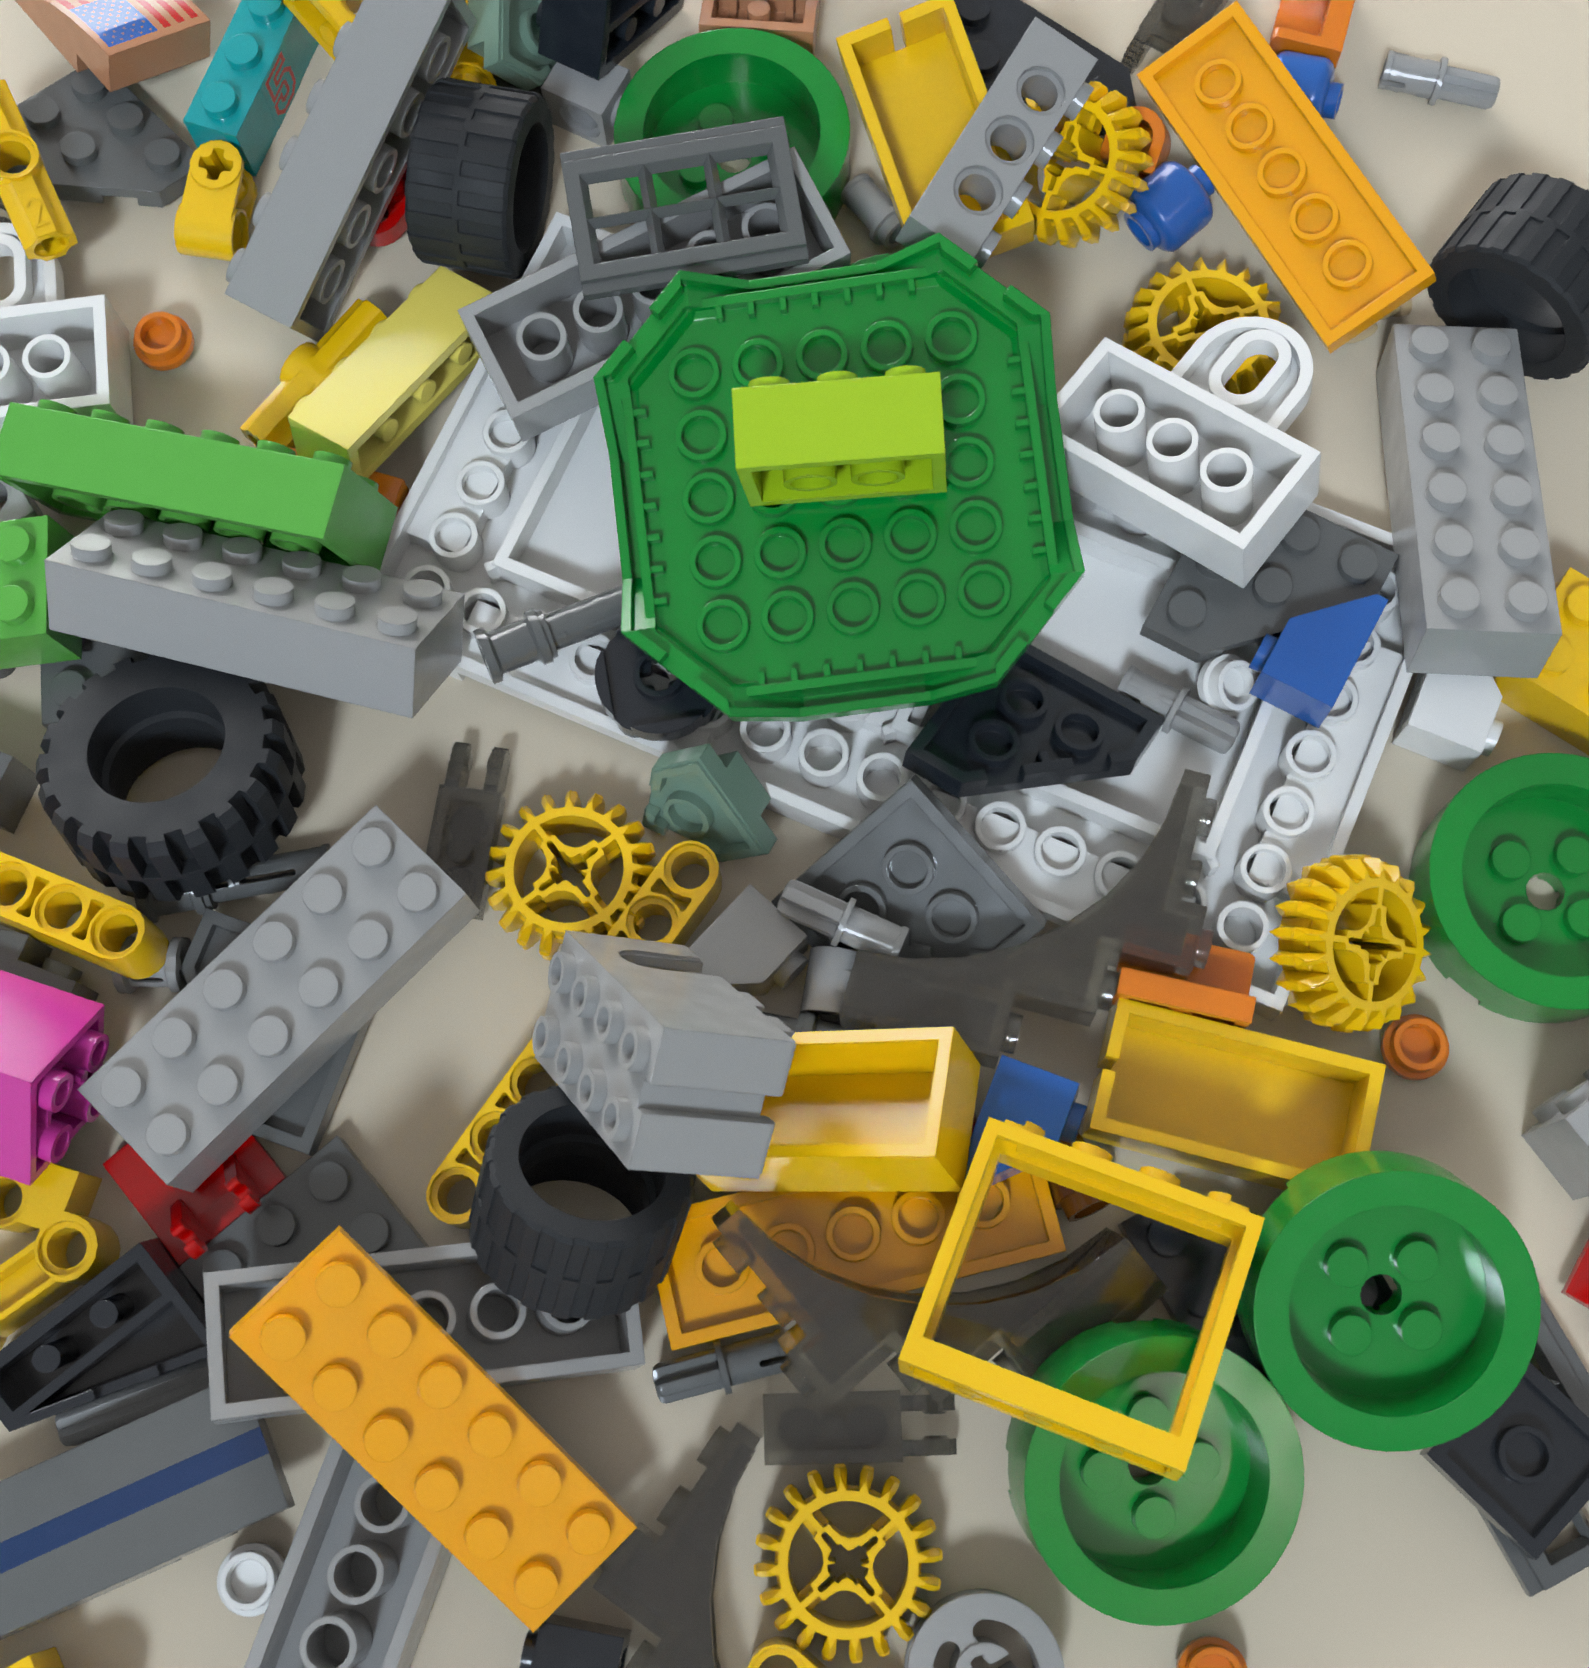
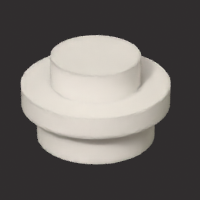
(1226, 684)
(249, 1578)

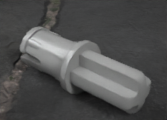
(1438, 81)
(1181, 711)
(840, 919)

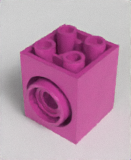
(46, 1053)

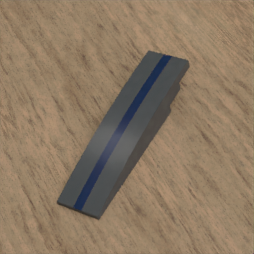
(130, 1507)

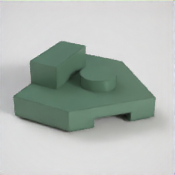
(509, 41)
(710, 802)

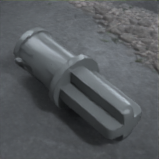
(719, 1367)

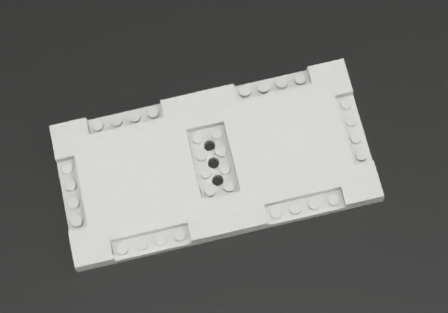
(540, 532)

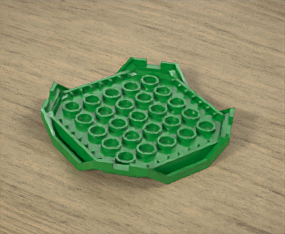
(851, 597)

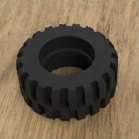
(196, 836)

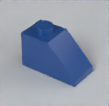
(1314, 657)
(1032, 1095)

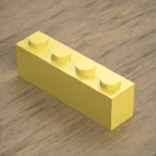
(392, 377)

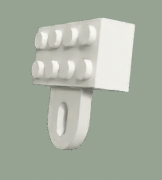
(59, 346)
(1187, 454)

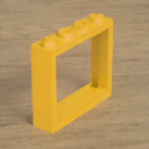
(1145, 1192)

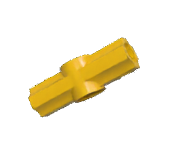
(30, 193)
(307, 369)

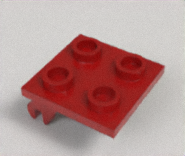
(189, 1219)

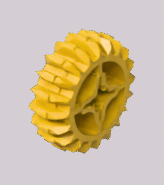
(1061, 212)
(1201, 301)
(551, 889)
(1344, 982)
(802, 1602)

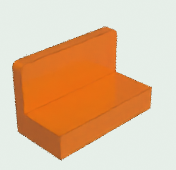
(1210, 993)

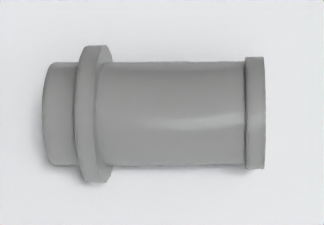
(872, 209)

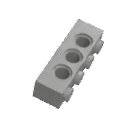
(1040, 68)

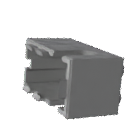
(662, 1056)

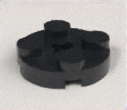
(639, 707)

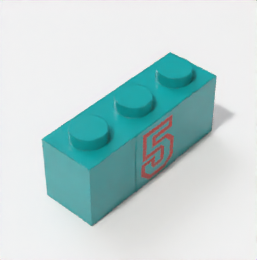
(251, 80)

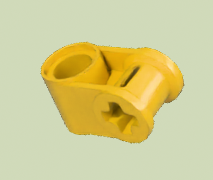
(215, 203)

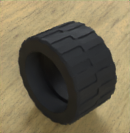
(479, 177)
(1524, 268)
(564, 1260)

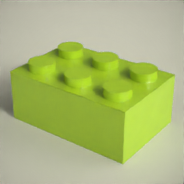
(840, 437)

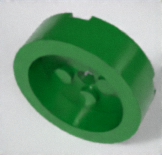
(731, 80)
(1473, 874)
(1430, 1355)
(1149, 1543)

